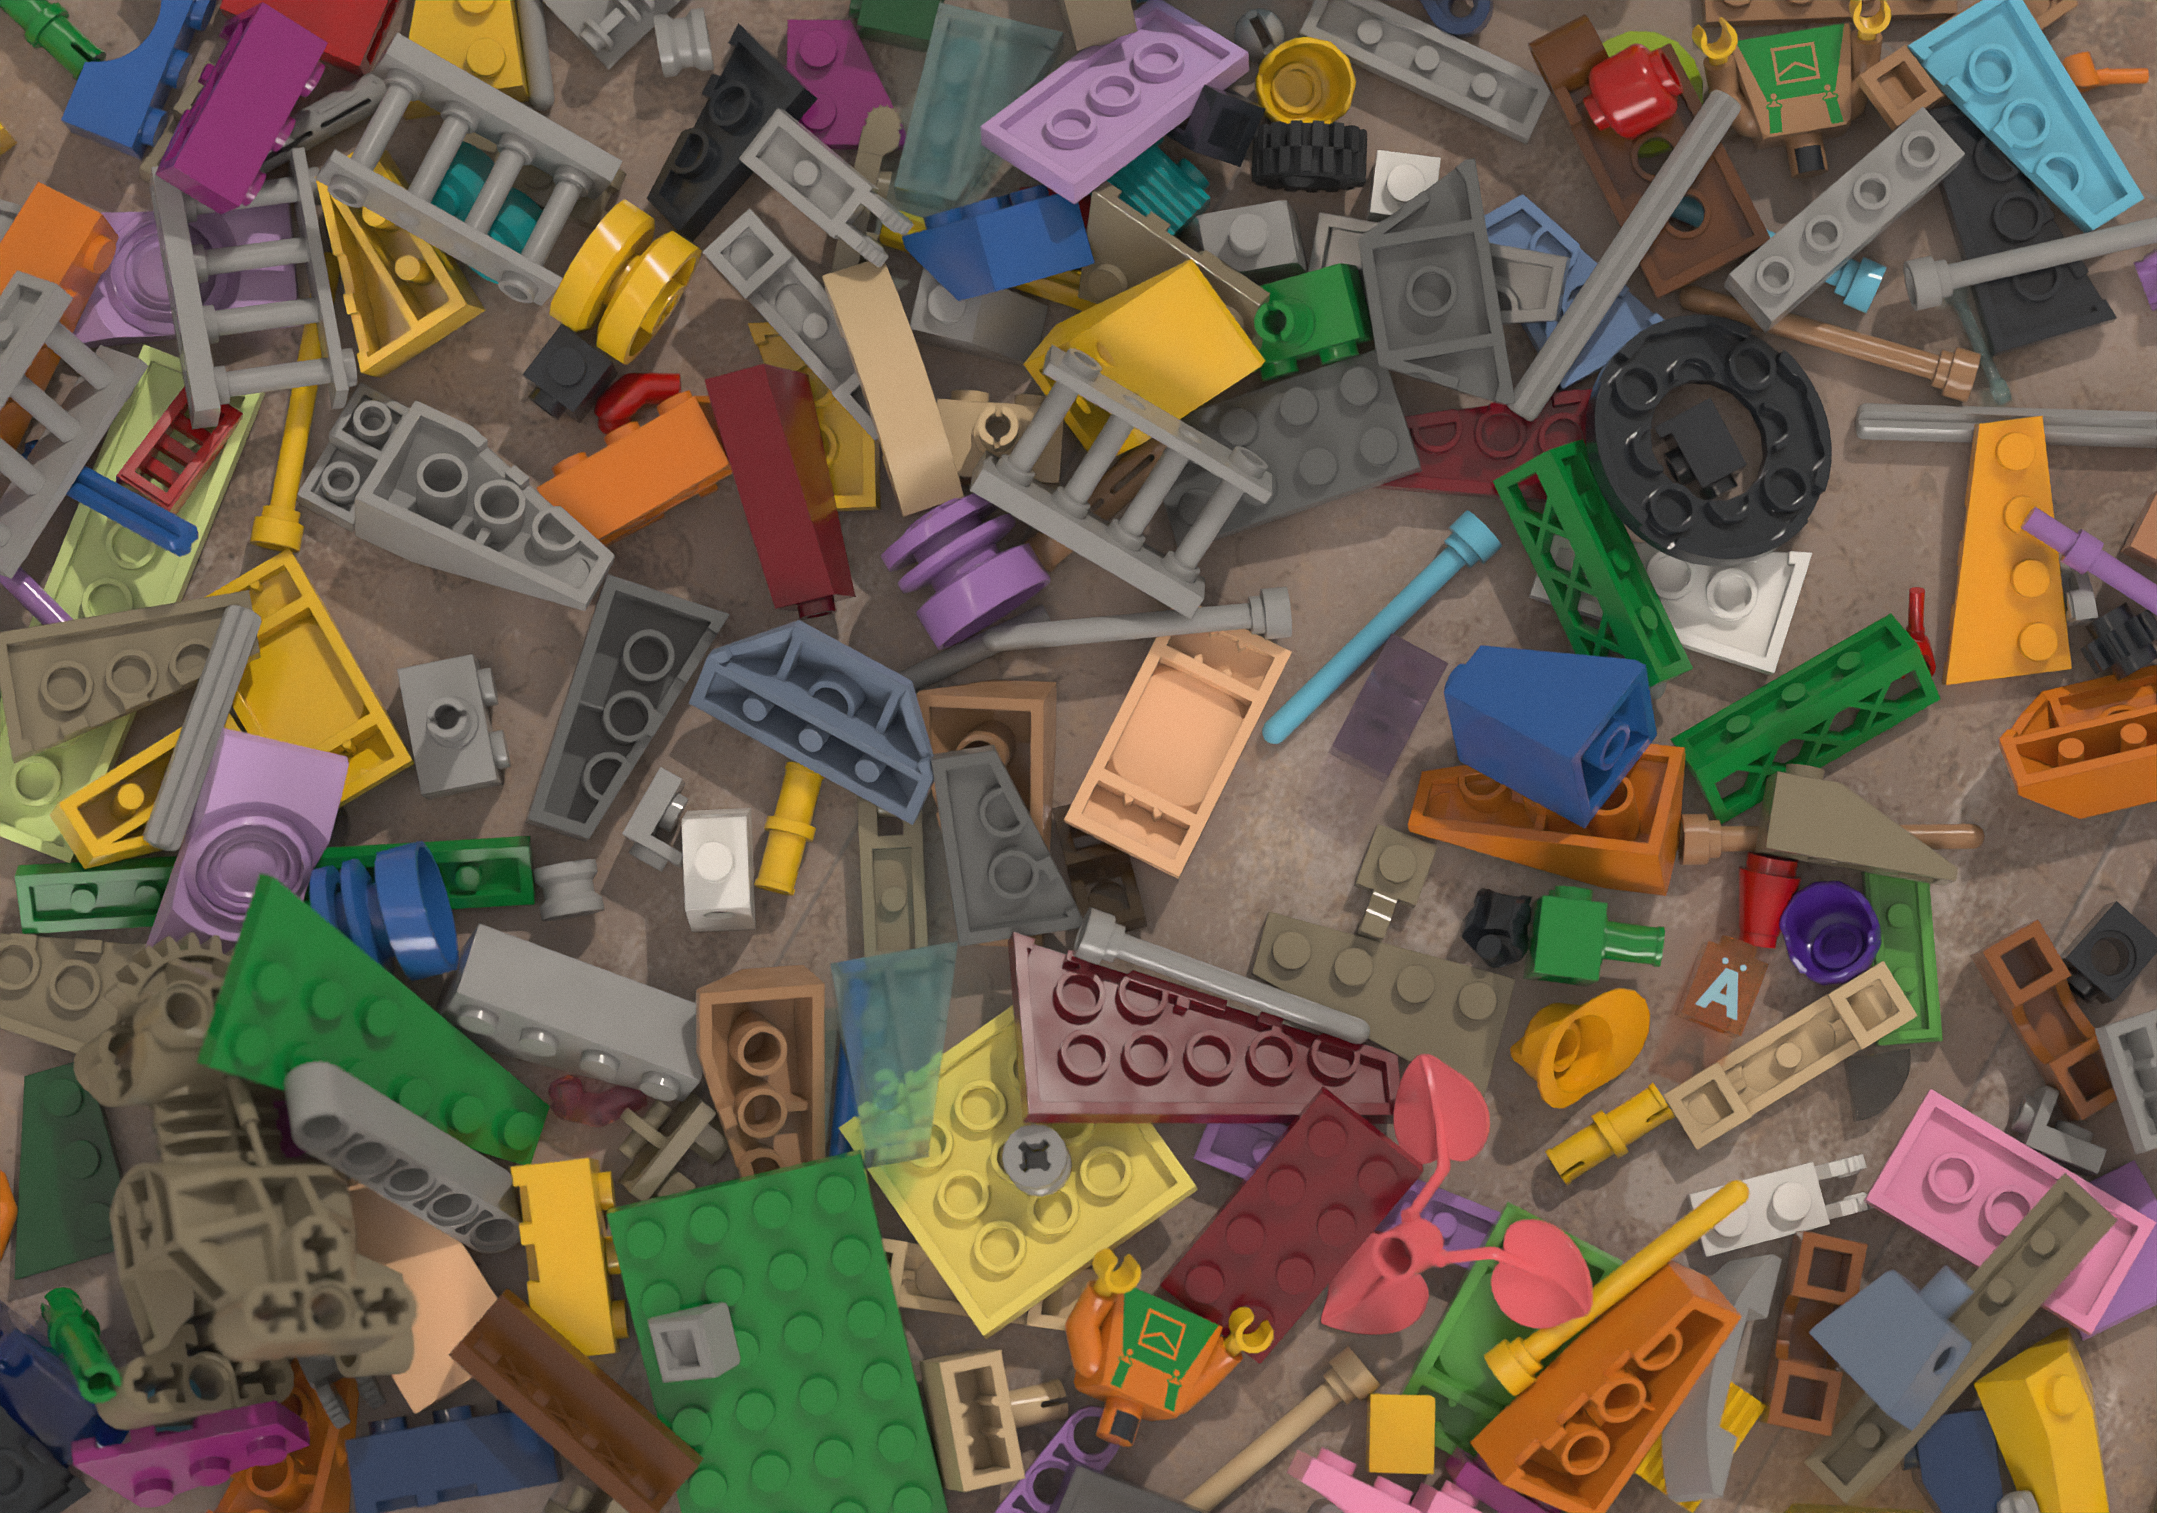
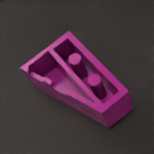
(242, 108)

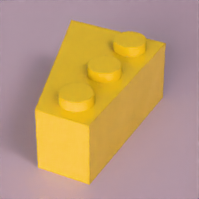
(395, 284)
(111, 813)
(571, 1253)

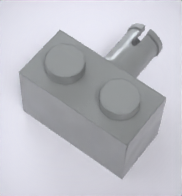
(452, 726)

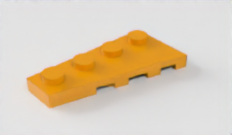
(2009, 583)

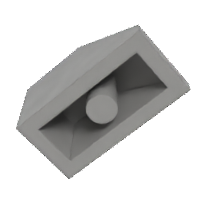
(988, 326)

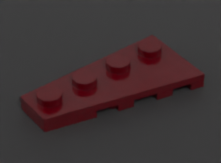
(1475, 445)

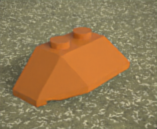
(2088, 745)

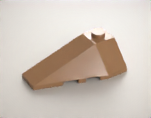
(1019, 723)
(766, 1064)

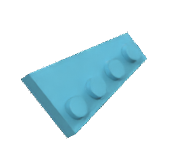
(2025, 102)

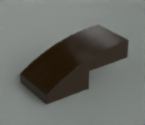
(1100, 875)

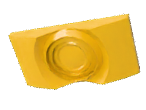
(309, 682)

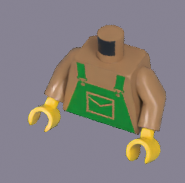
(1796, 83)

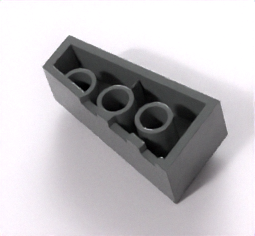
(623, 685)

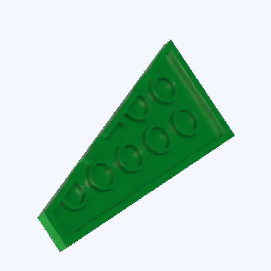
(313, 996)

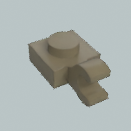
(1393, 873)

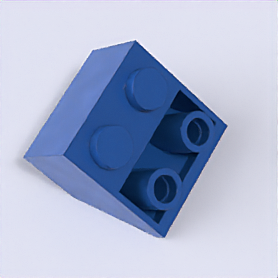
(1000, 244)

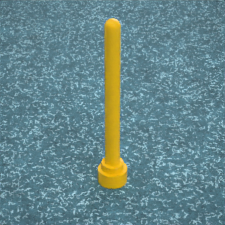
(279, 522)
(1520, 1360)

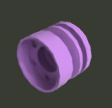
(965, 568)

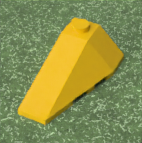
(2048, 1425)

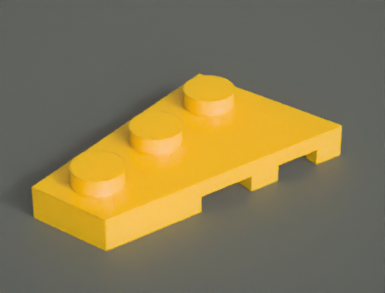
(849, 449)

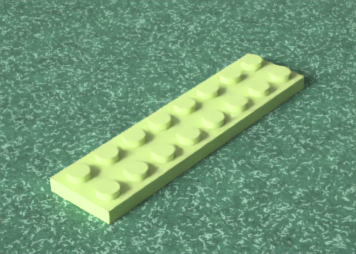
(107, 572)

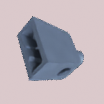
(1900, 1341)

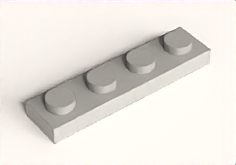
(1431, 63)

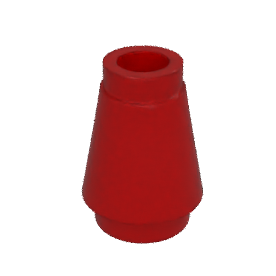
(1764, 893)

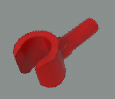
(1916, 629)

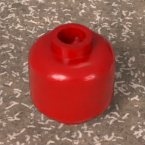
(1633, 91)

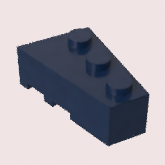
(447, 1459)

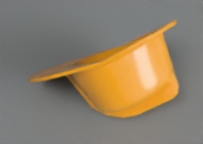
(1582, 1046)

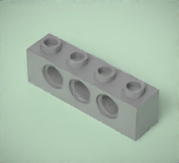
(1844, 219)

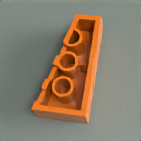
(63, 245)
(1609, 1393)

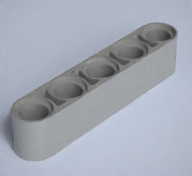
(402, 1157)

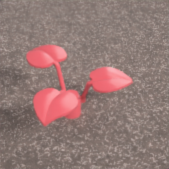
(1380, 1288)

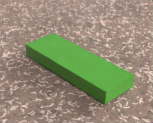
(1908, 952)

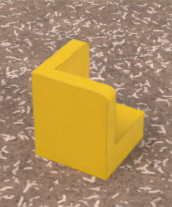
(1400, 1433)

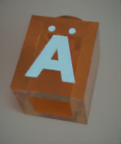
(1722, 986)

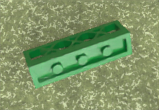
(1601, 554)
(1802, 708)

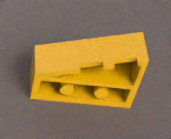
(475, 37)

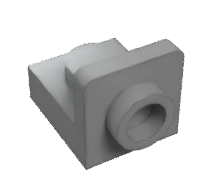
(658, 808)
(2065, 1143)

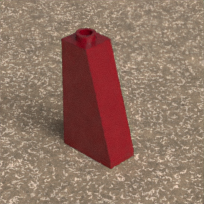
(784, 485)

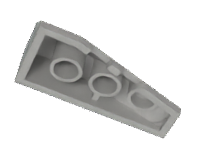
(466, 512)

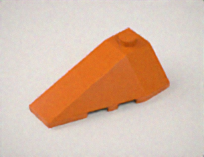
(1622, 848)

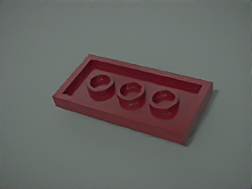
(1293, 1220)

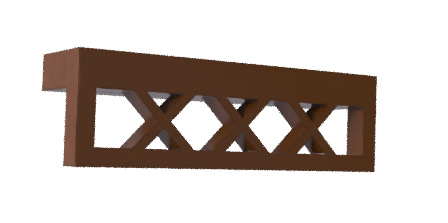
(575, 1406)

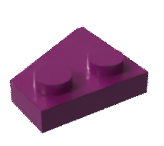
(840, 74)

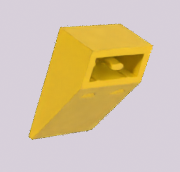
(1159, 340)

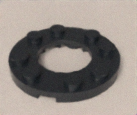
(1766, 383)

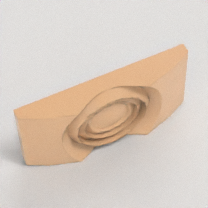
(1176, 743)

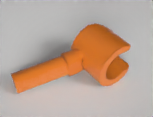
(2086, 77)

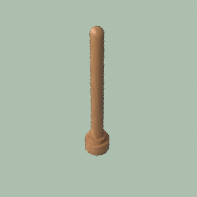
(1949, 371)
(1707, 838)

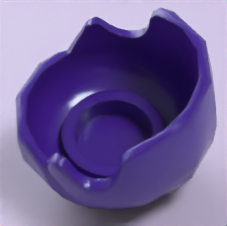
(1830, 932)

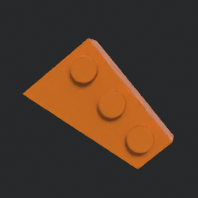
(642, 470)

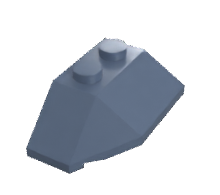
(824, 712)

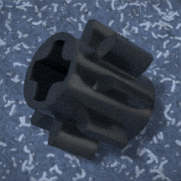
(2121, 641)

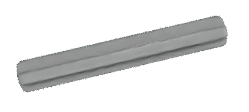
(202, 728)

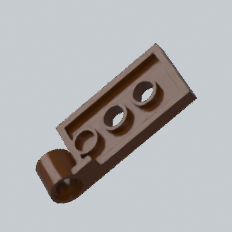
(1676, 257)

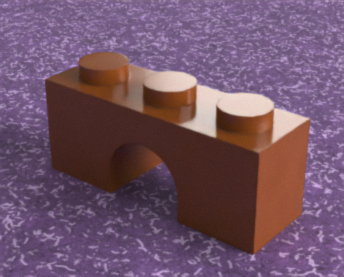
(2037, 1001)
(1801, 1375)

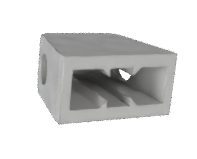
(1254, 240)

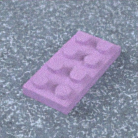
(1113, 101)

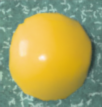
(1305, 82)

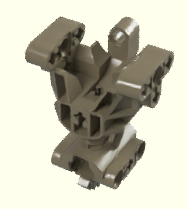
(226, 1235)

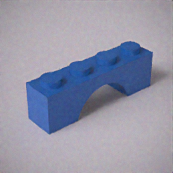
(125, 97)

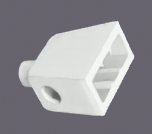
(718, 869)

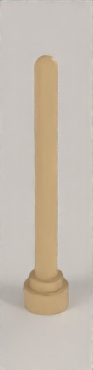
(1343, 1382)

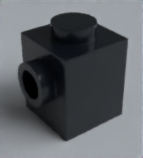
(568, 376)

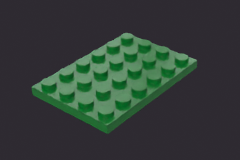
(825, 1377)

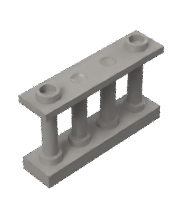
(521, 139)
(201, 325)
(106, 381)
(1120, 544)

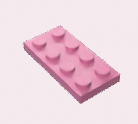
(1974, 1184)

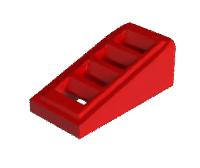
(195, 464)

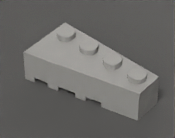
(571, 1016)

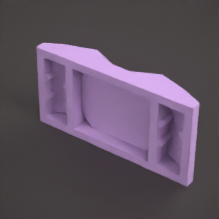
(132, 294)
(258, 812)

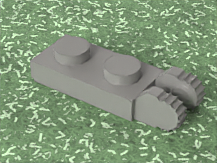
(821, 184)

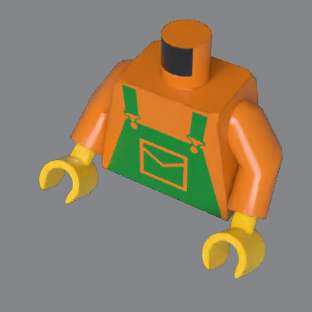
(1147, 1353)

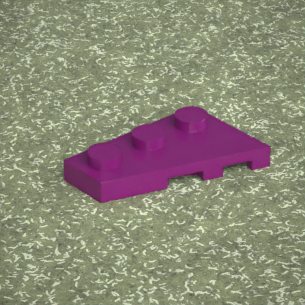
(171, 1462)

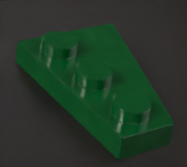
(64, 1175)

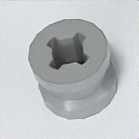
(683, 42)
(568, 890)
(1046, 1169)

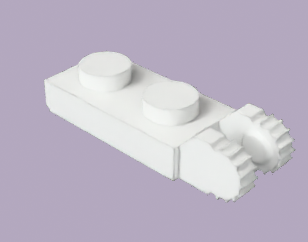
(1781, 1205)

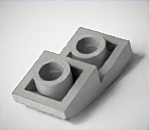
(351, 455)

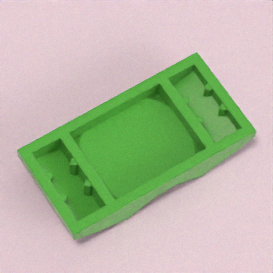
(1453, 1357)

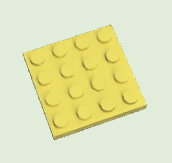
(984, 1233)

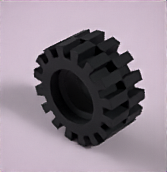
(1309, 156)

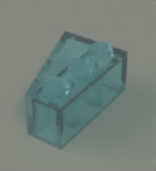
(968, 76)
(893, 1044)

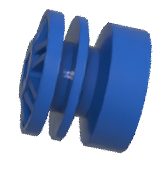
(396, 916)

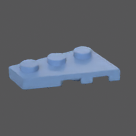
(1529, 228)

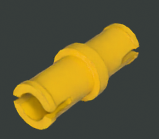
(789, 830)
(1609, 1134)

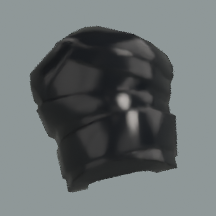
(1498, 927)

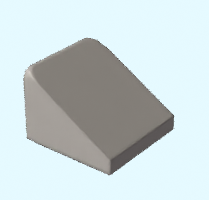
(694, 1343)

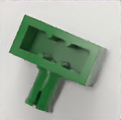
(1312, 317)
(1573, 936)

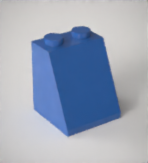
(1551, 724)

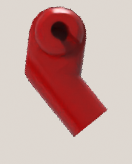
(630, 394)

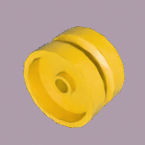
(625, 282)

